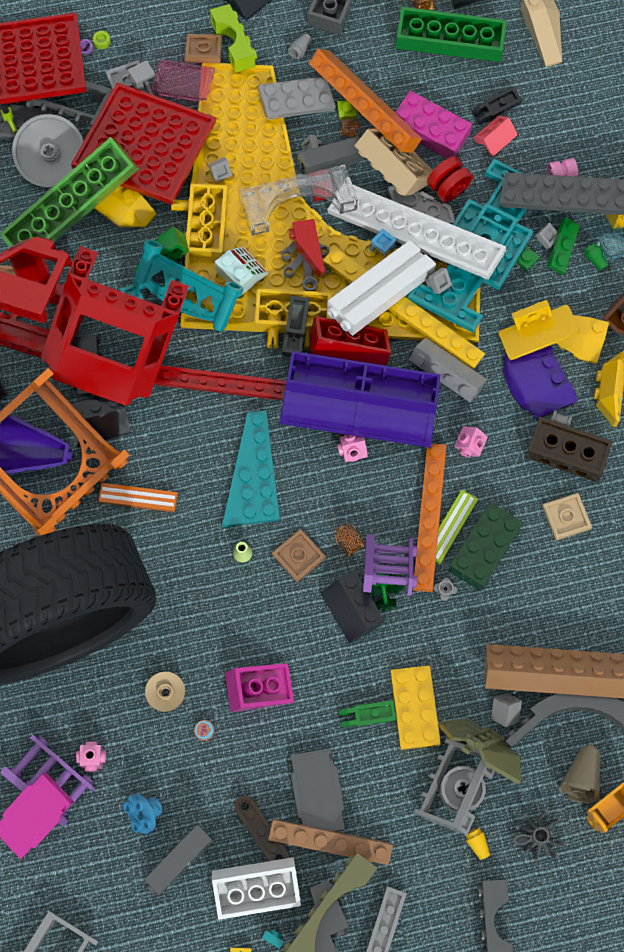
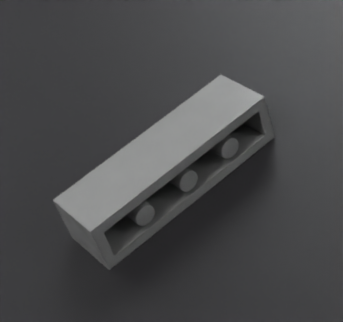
(453, 372)

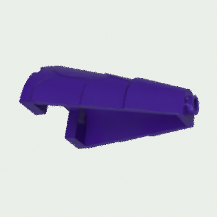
(29, 448)

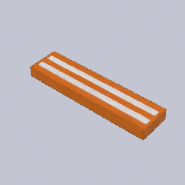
(138, 497)

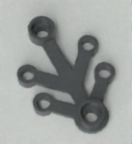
(309, 279)

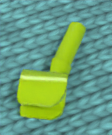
(9, 117)

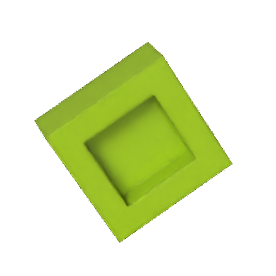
(346, 110)

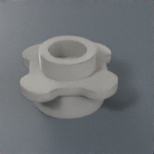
(446, 583)

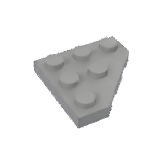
(423, 203)

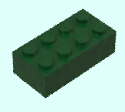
(485, 546)

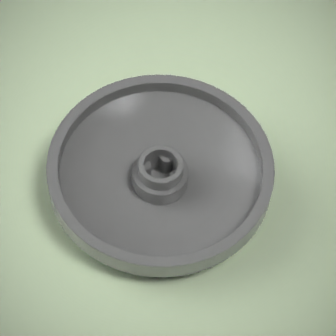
(46, 149)

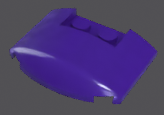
(538, 382)

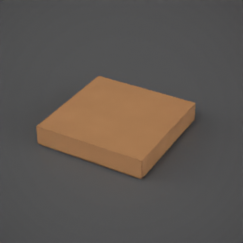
(203, 48)
(298, 555)

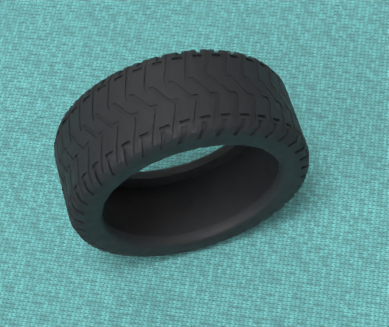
(68, 597)

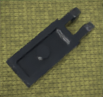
(497, 105)

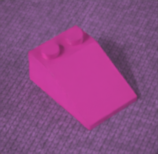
(259, 687)

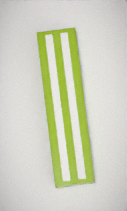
(454, 522)

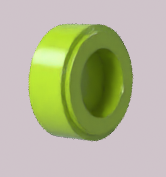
(101, 40)

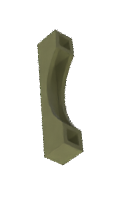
(355, 876)

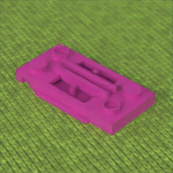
(33, 815)

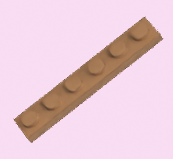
(329, 841)

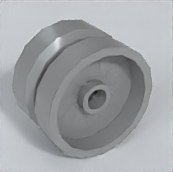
(452, 781)

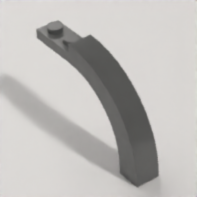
(605, 706)

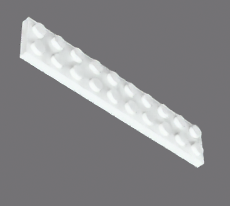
(428, 233)

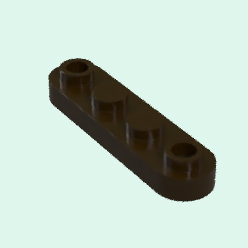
(259, 828)

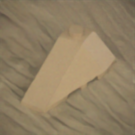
(544, 25)

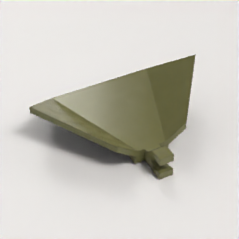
(488, 743)

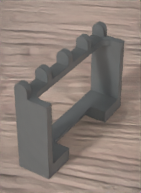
(100, 95)

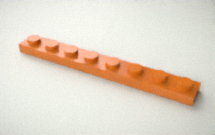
(430, 517)

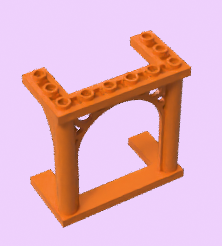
(105, 453)

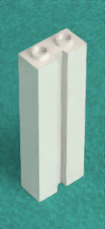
(380, 287)

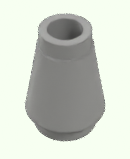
(298, 47)

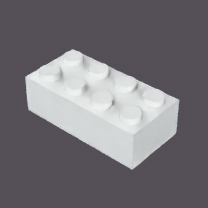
(255, 888)

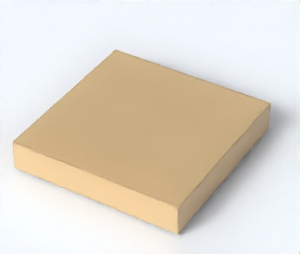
(566, 516)

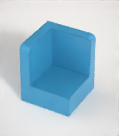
(383, 242)

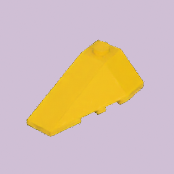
(589, 341)

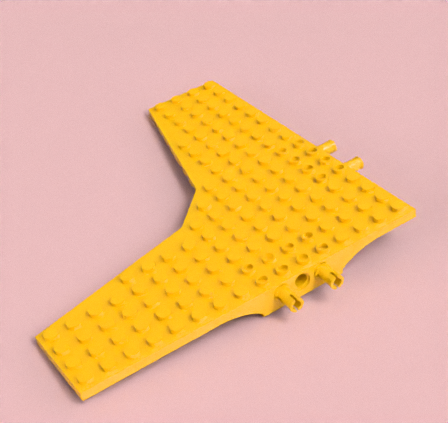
(216, 223)

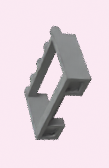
(463, 819)
(46, 926)

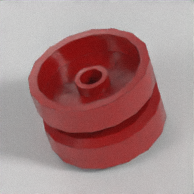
(450, 179)

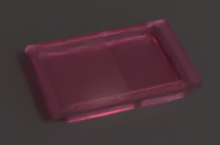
(182, 80)

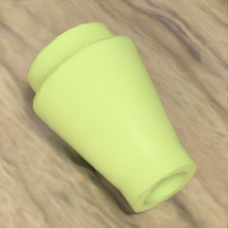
(242, 556)

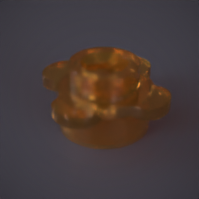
(349, 123)

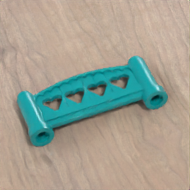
(222, 297)

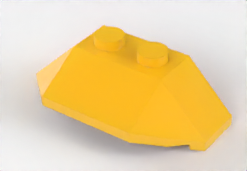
(126, 209)
(610, 389)

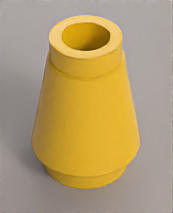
(478, 843)

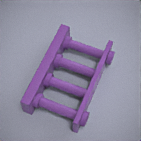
(371, 567)
(14, 773)

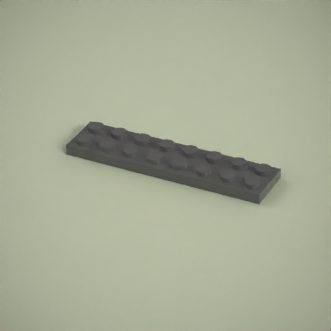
(563, 193)

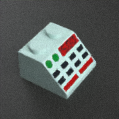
(240, 267)

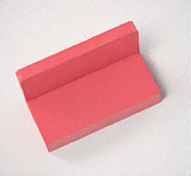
(496, 134)

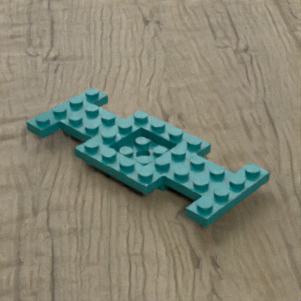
(487, 221)

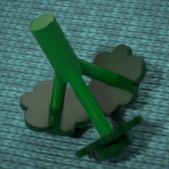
(386, 603)

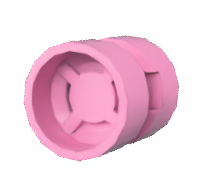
(566, 168)

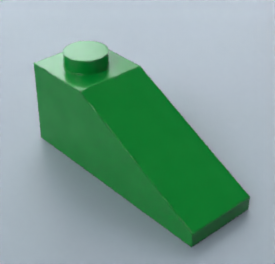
(173, 244)

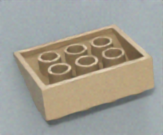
(400, 168)

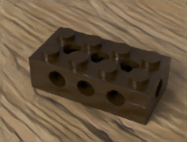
(569, 461)

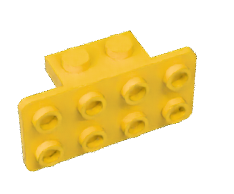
(537, 328)

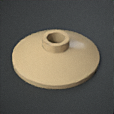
(161, 682)

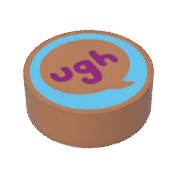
(204, 730)

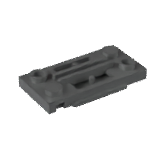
(317, 790)

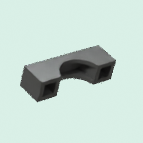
(493, 895)

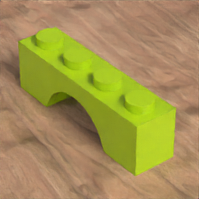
(226, 23)

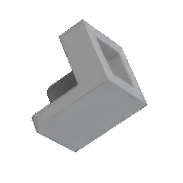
(139, 74)
(506, 710)

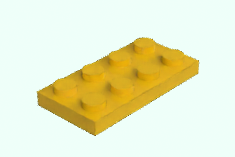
(415, 707)

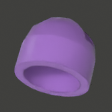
(84, 44)

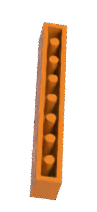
(365, 101)

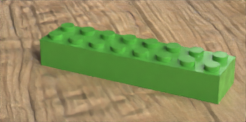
(73, 195)

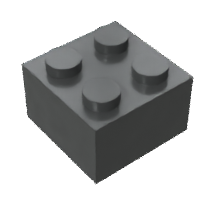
(329, 14)

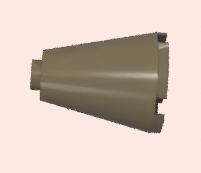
(583, 776)

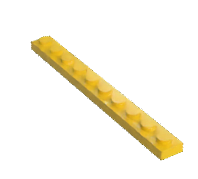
(412, 314)

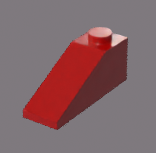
(307, 243)

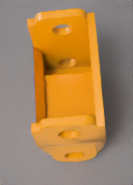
(607, 810)

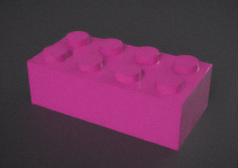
(436, 126)

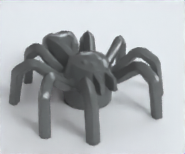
(539, 836)

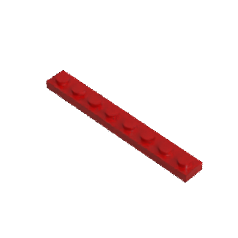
(220, 382)

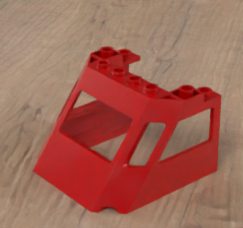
(30, 293)
(116, 308)

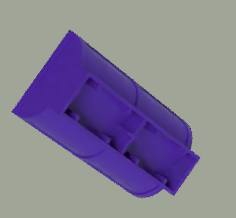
(360, 399)

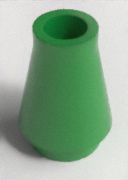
(596, 256)

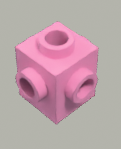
(470, 441)
(352, 448)
(94, 763)

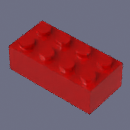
(366, 345)

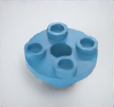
(142, 812)

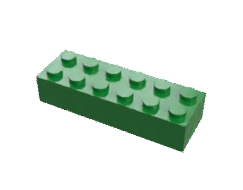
(451, 34)

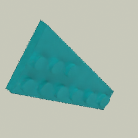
(253, 485)

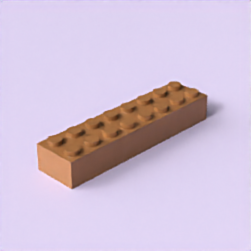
(554, 671)

